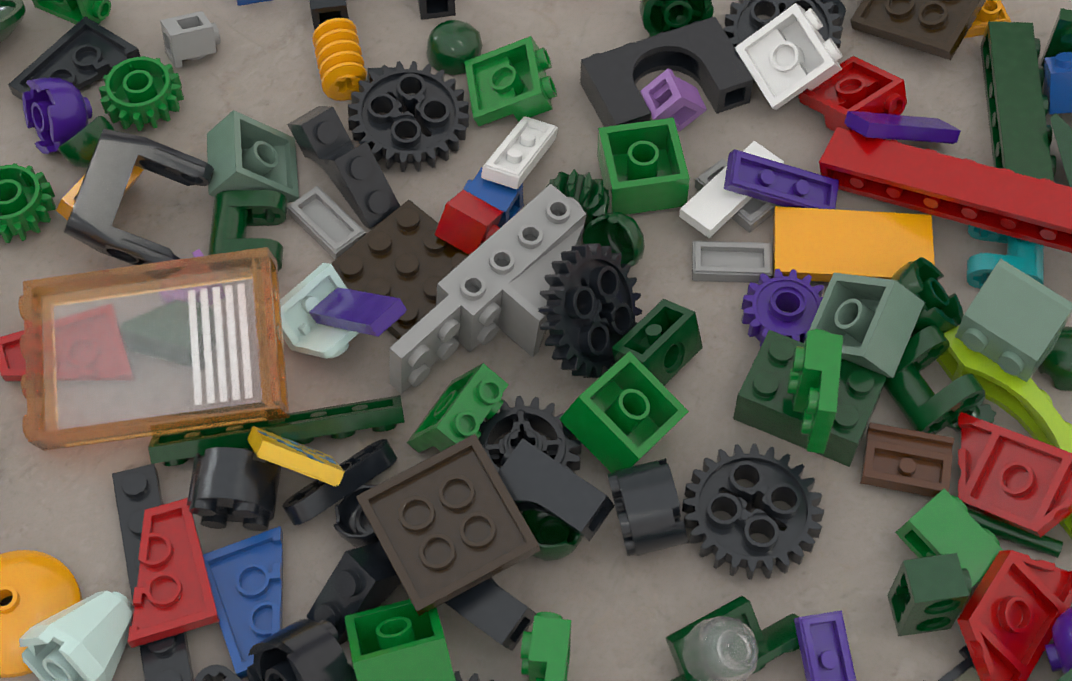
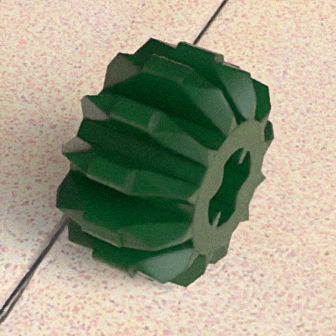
(586, 191)

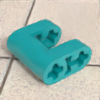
(1020, 253)

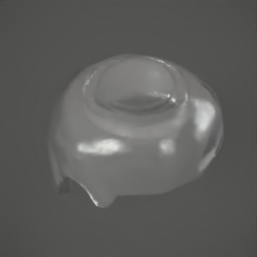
(721, 650)

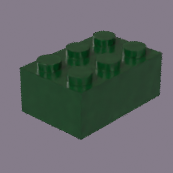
(769, 408)

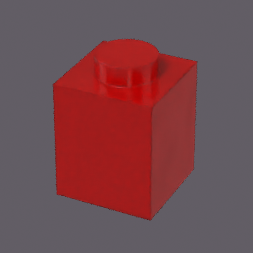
(468, 222)

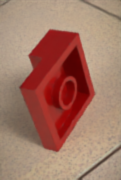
(856, 88)

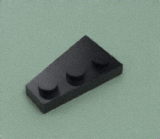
(78, 56)

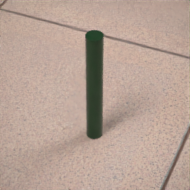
(1016, 535)

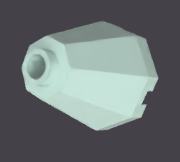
(80, 640)

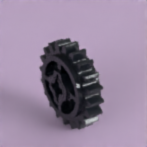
(521, 423)

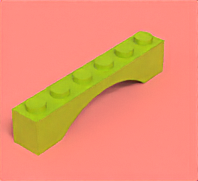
(1021, 400)

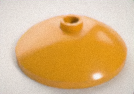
(39, 590)

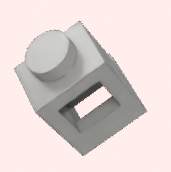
(189, 37)

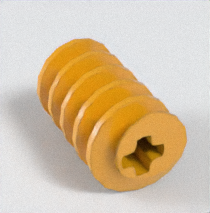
(339, 58)

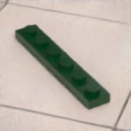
(300, 427)

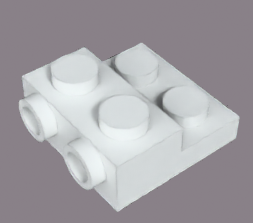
(789, 55)

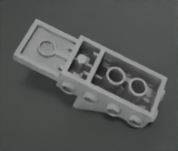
(493, 289)

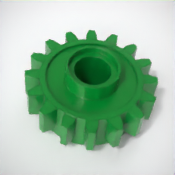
(141, 92)
(23, 201)

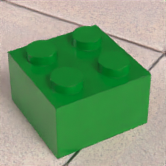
(643, 166)
(623, 414)
(398, 644)

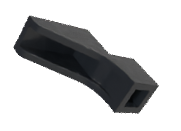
(347, 164)
(356, 585)

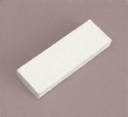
(519, 152)
(714, 204)

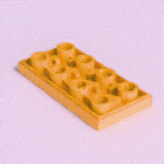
(848, 242)

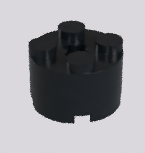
(233, 489)
(647, 507)
(301, 653)

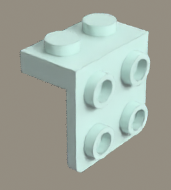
(299, 327)

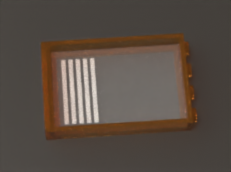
(153, 349)

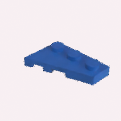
(248, 592)

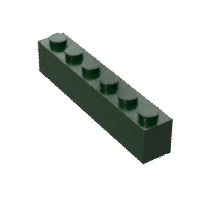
(1016, 100)

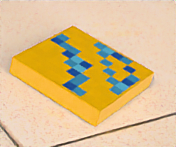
(295, 456)

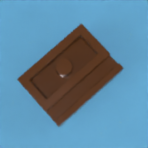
(907, 460)

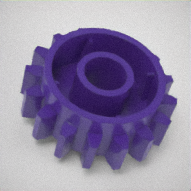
(770, 297)

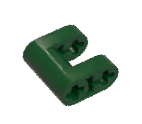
(243, 208)
(913, 395)

